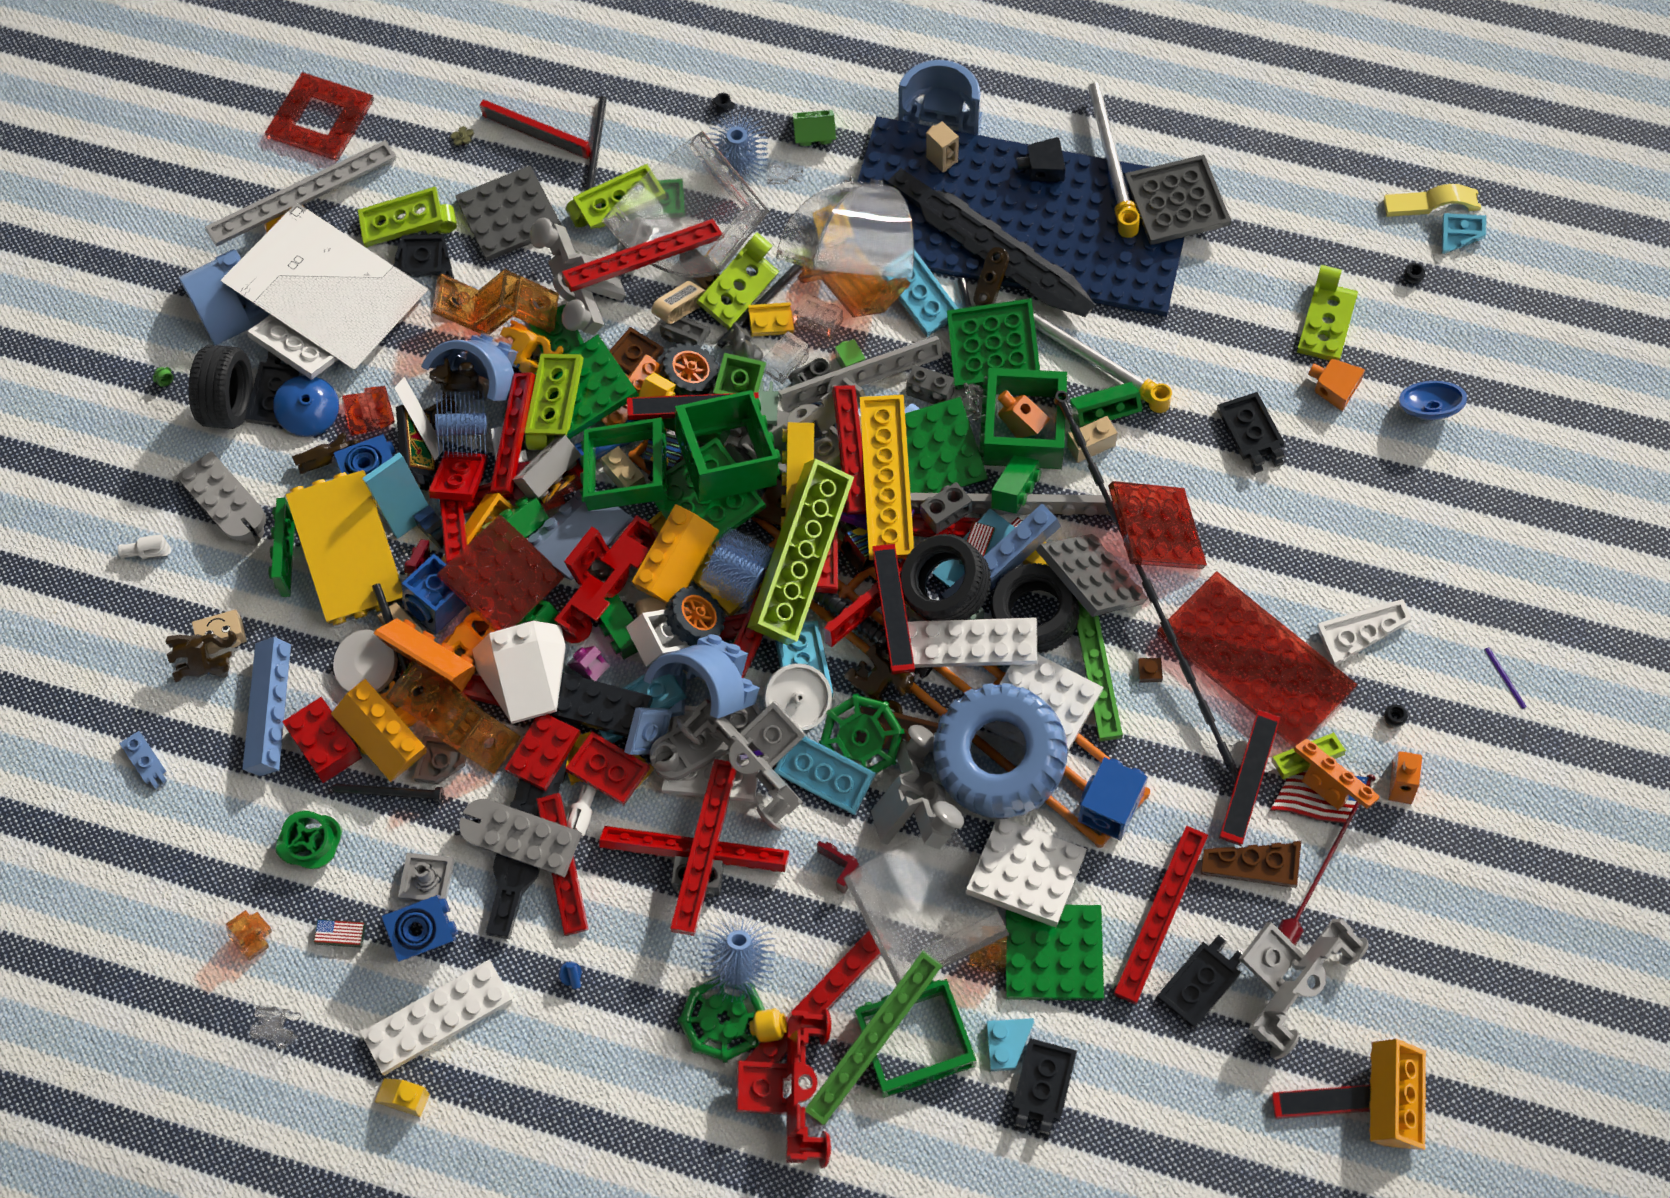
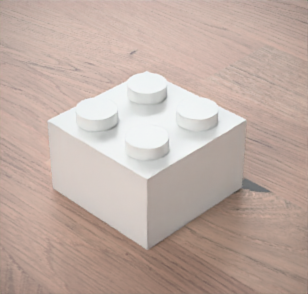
(653, 636)

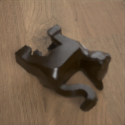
(458, 380)
(321, 454)
(196, 654)
(877, 680)

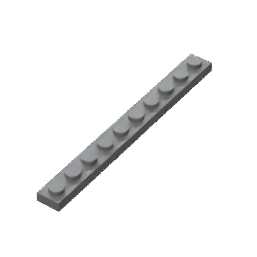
(300, 193)
(1056, 504)

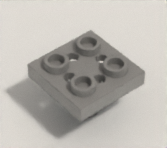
(427, 879)

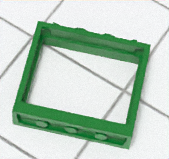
(620, 434)
(931, 1072)

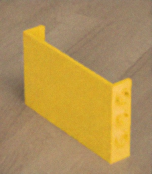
(344, 546)

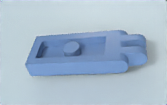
(143, 759)

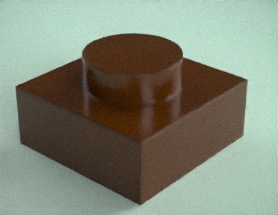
(1150, 670)

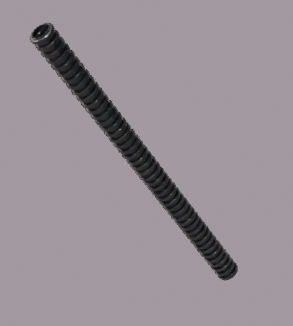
(830, 601)

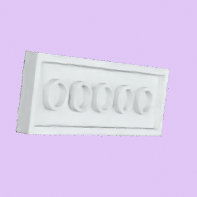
(974, 642)
(436, 1017)

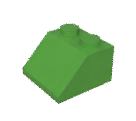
(814, 127)
(739, 375)

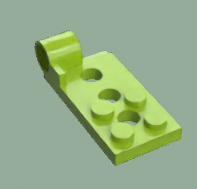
(583, 208)
(432, 219)
(750, 256)
(1325, 290)
(538, 429)

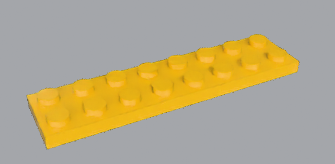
(886, 473)

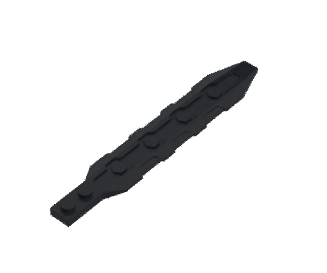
(979, 236)
(512, 875)

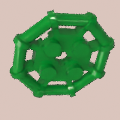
(863, 723)
(710, 1024)

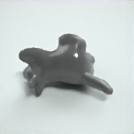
(741, 343)

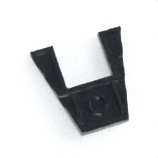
(424, 256)

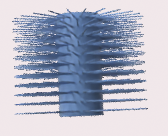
(738, 146)
(460, 424)
(737, 567)
(737, 957)

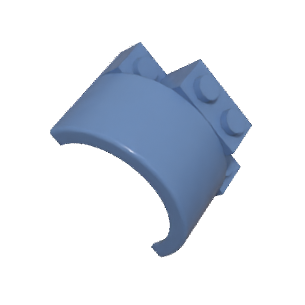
(946, 92)
(219, 304)
(489, 359)
(718, 665)

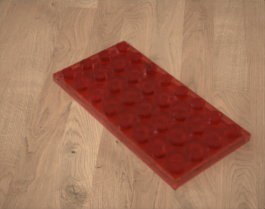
(1258, 659)

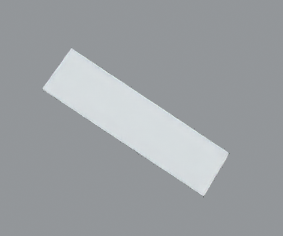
(419, 417)

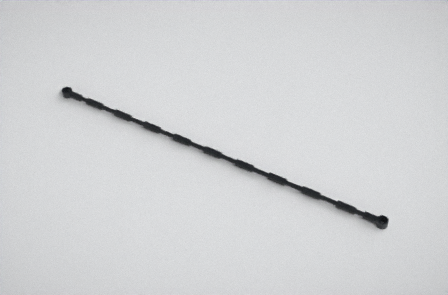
(1148, 587)

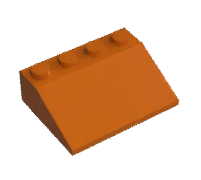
(424, 650)

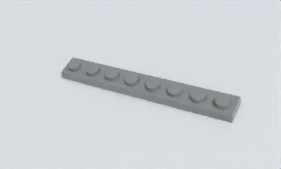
(863, 372)

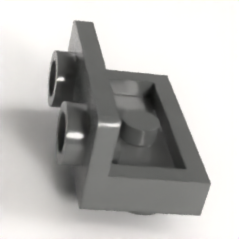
(684, 332)

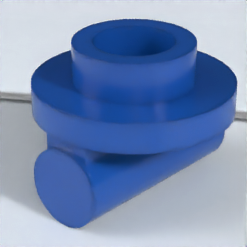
(570, 974)

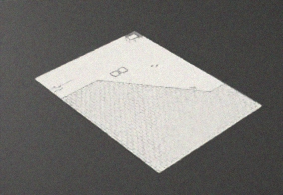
(325, 285)

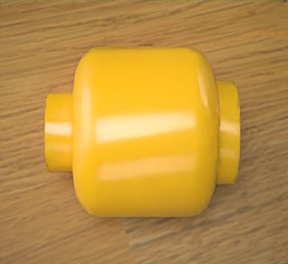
(768, 1025)

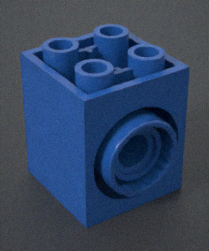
(365, 455)
(429, 597)
(1112, 798)
(436, 927)

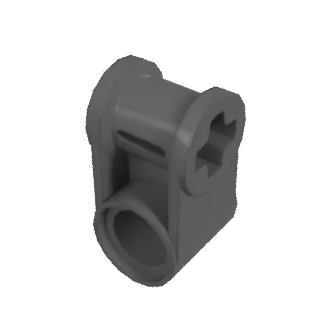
(809, 371)

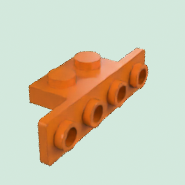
(644, 369)
(1331, 779)

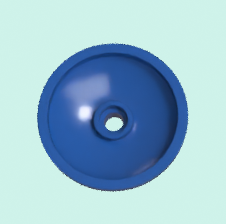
(1433, 400)
(306, 417)

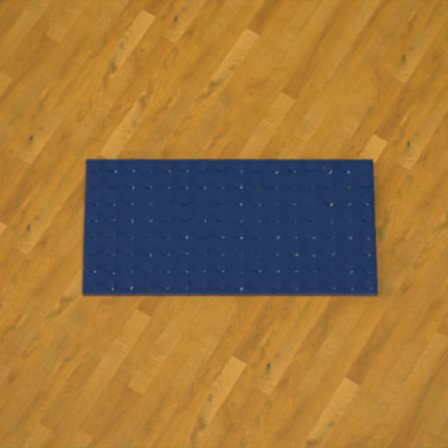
(1062, 221)

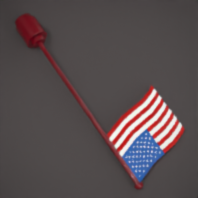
(1302, 800)

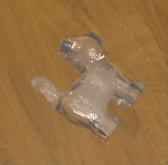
(971, 400)
(273, 1021)

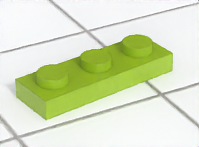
(1291, 763)

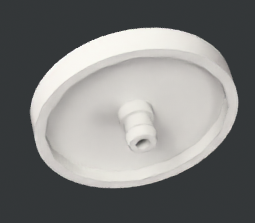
(364, 657)
(800, 693)

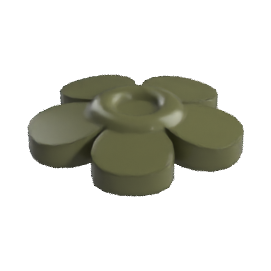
(462, 136)

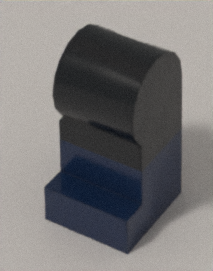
(430, 525)

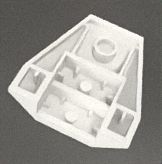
(523, 668)

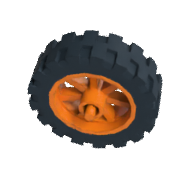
(691, 358)
(701, 609)

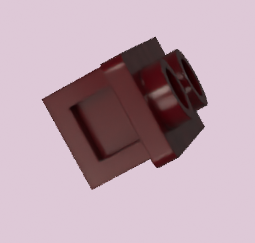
(847, 861)

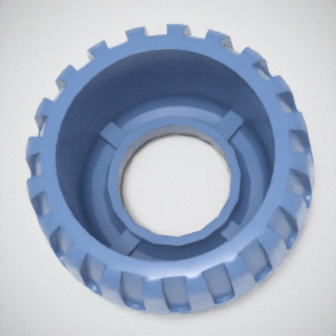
(1010, 792)

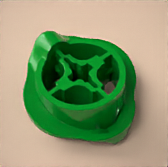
(288, 846)

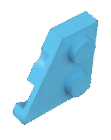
(1461, 230)
(1007, 1042)

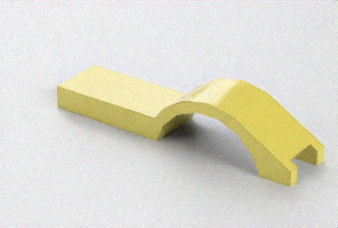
(1425, 202)

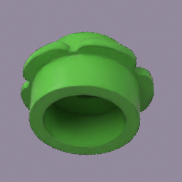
(163, 376)

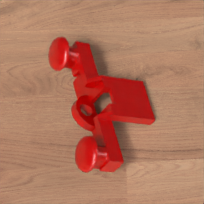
(590, 597)
(761, 1087)

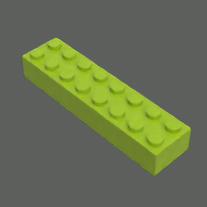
(800, 552)

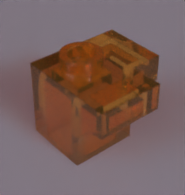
(249, 933)
(991, 957)

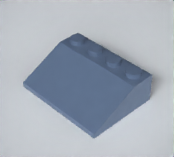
(570, 524)

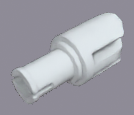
(145, 547)
(580, 812)

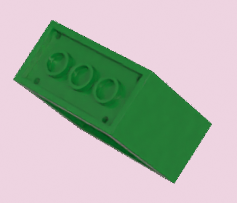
(721, 415)
(1000, 450)

